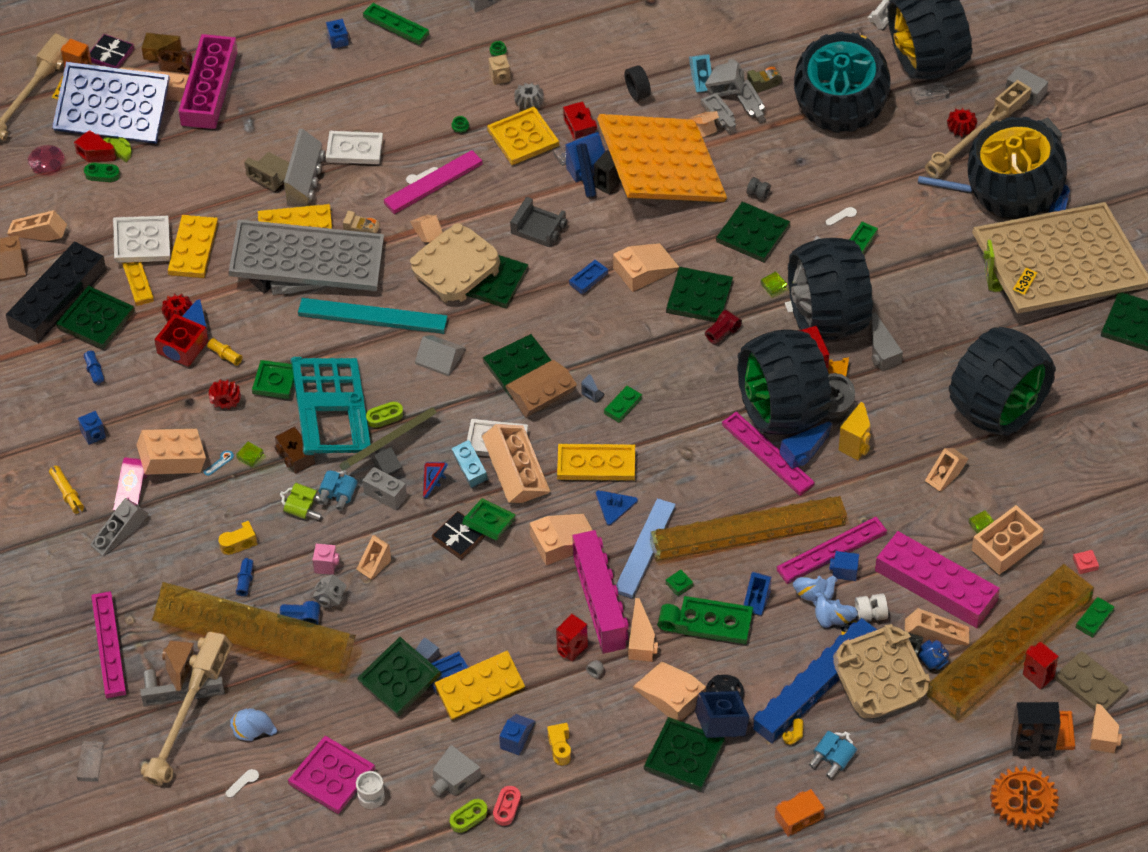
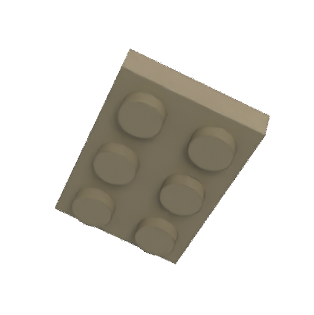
(1091, 682)

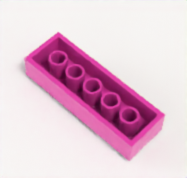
(208, 81)
(937, 579)
(599, 591)

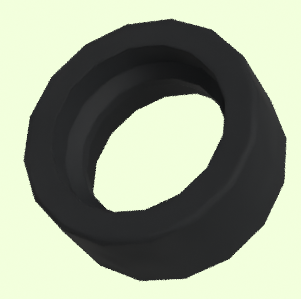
(637, 82)

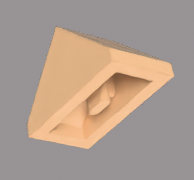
(375, 558)

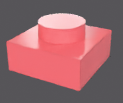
(1085, 561)

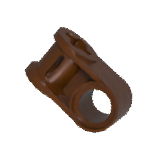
(173, 61)

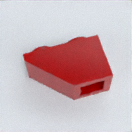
(94, 148)

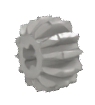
(528, 96)

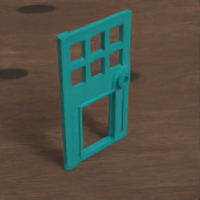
(311, 402)

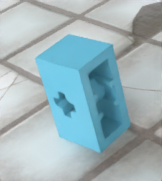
(469, 463)

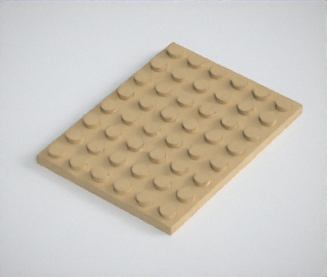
(1074, 251)

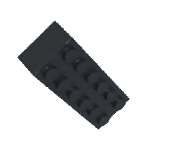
(55, 292)

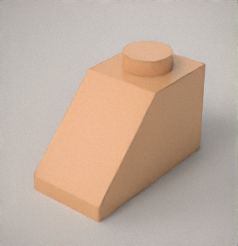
(427, 227)
(946, 468)
(1104, 731)

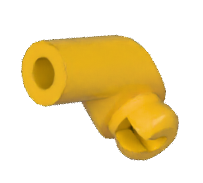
(795, 735)

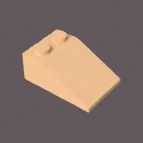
(643, 265)
(554, 535)
(670, 690)

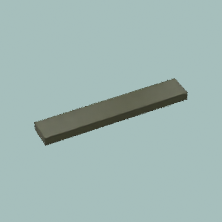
(388, 438)

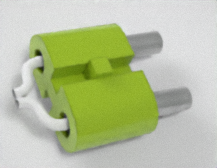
(301, 501)

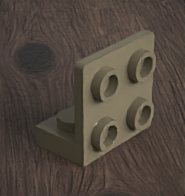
(267, 171)

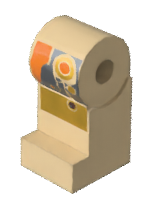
(360, 224)

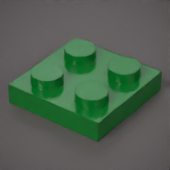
(274, 379)
(489, 519)

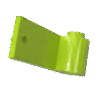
(992, 280)

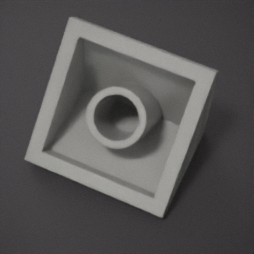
(438, 354)

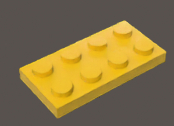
(310, 216)
(193, 246)
(596, 462)
(479, 685)

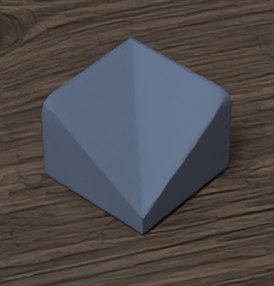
(590, 389)
(428, 650)

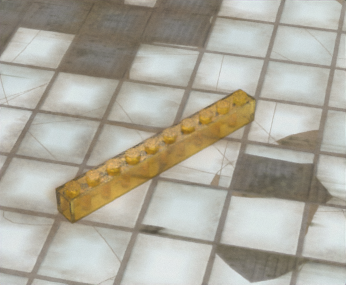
(748, 528)

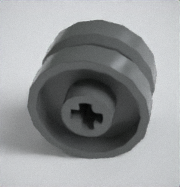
(841, 397)

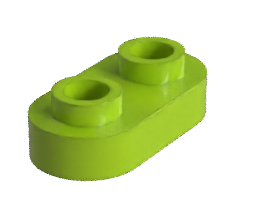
(384, 414)
(467, 816)

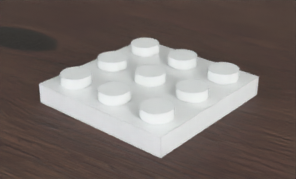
(141, 239)

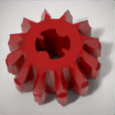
(961, 122)
(175, 304)
(224, 394)

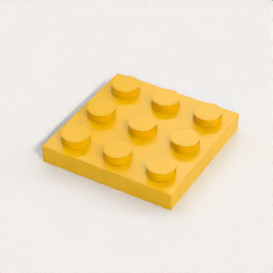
(523, 135)

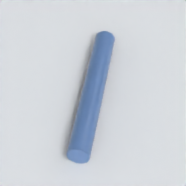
(945, 184)

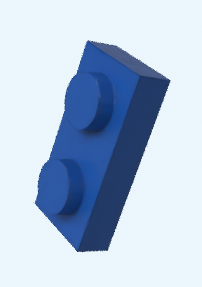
(588, 276)

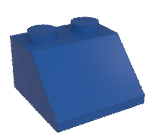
(595, 151)

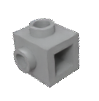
(329, 591)

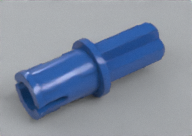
(93, 367)
(244, 577)

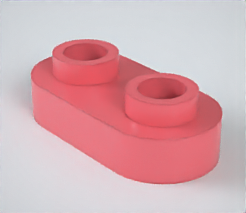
(506, 807)

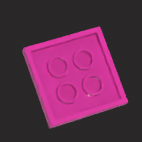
(330, 774)

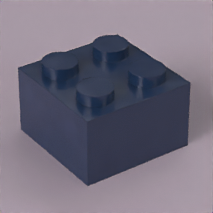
(722, 714)

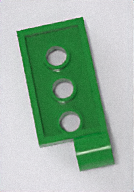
(674, 620)

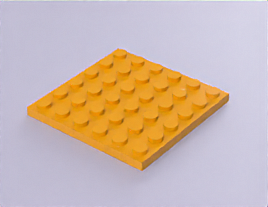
(661, 158)

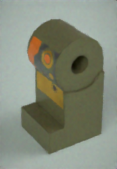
(764, 79)

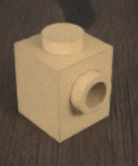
(499, 69)

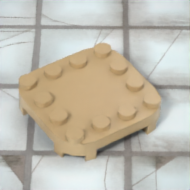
(455, 263)
(881, 672)

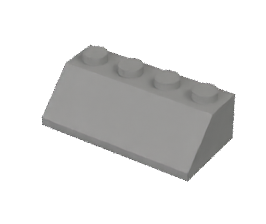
(303, 170)

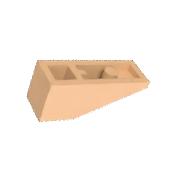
(41, 226)
(936, 628)
(642, 637)

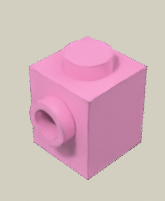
(325, 559)

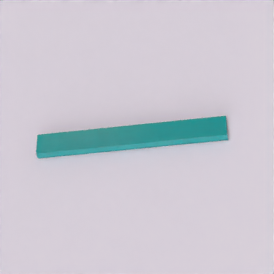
(373, 315)

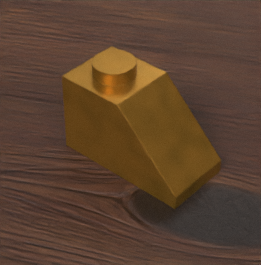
(156, 43)

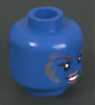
(934, 654)

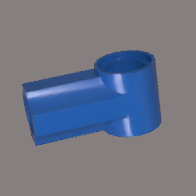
(1062, 201)
(307, 612)

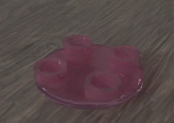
(46, 159)

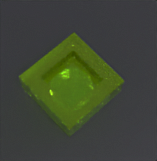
(773, 283)
(250, 454)
(980, 521)

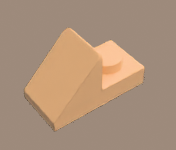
(705, 122)

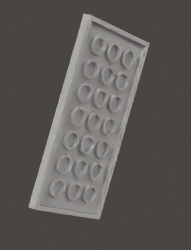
(306, 255)

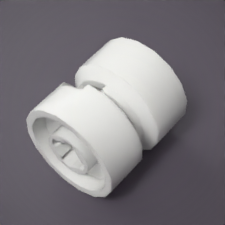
(864, 607)
(370, 790)

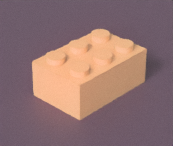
(171, 451)
(1007, 539)

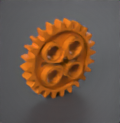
(1004, 796)

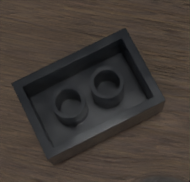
(1035, 729)

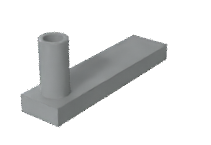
(167, 694)

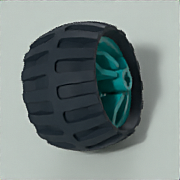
(842, 61)

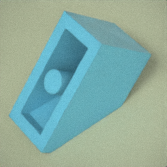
(700, 71)

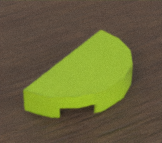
(121, 146)

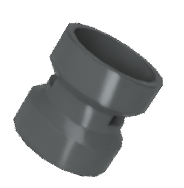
(758, 188)

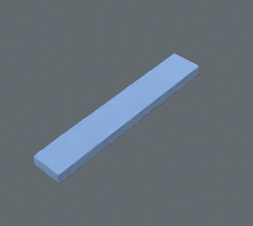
(642, 551)

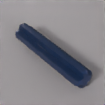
(586, 170)

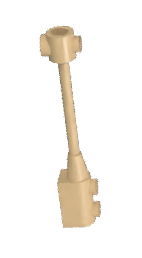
(47, 62)
(1004, 106)
(205, 665)

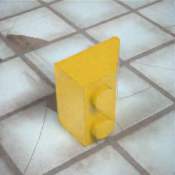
(855, 433)

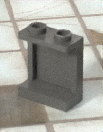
(537, 224)

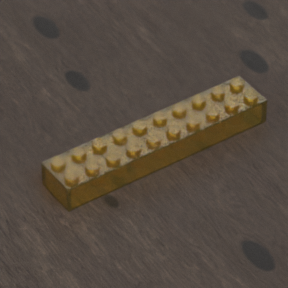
(254, 627)
(1005, 644)

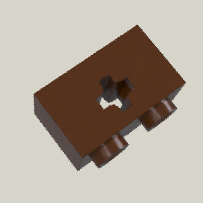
(290, 446)

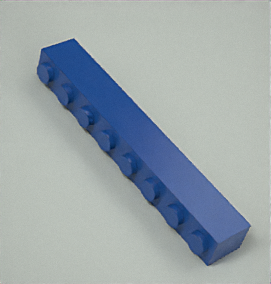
(805, 690)

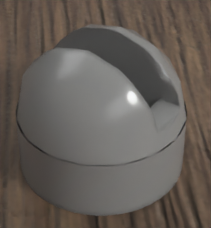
(595, 668)

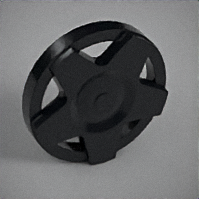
(722, 685)

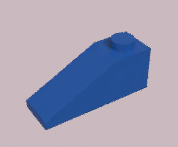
(802, 447)

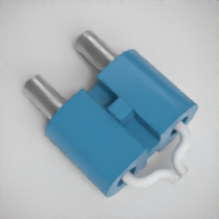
(337, 486)
(834, 750)

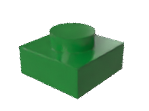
(679, 582)

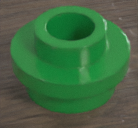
(497, 48)
(460, 124)

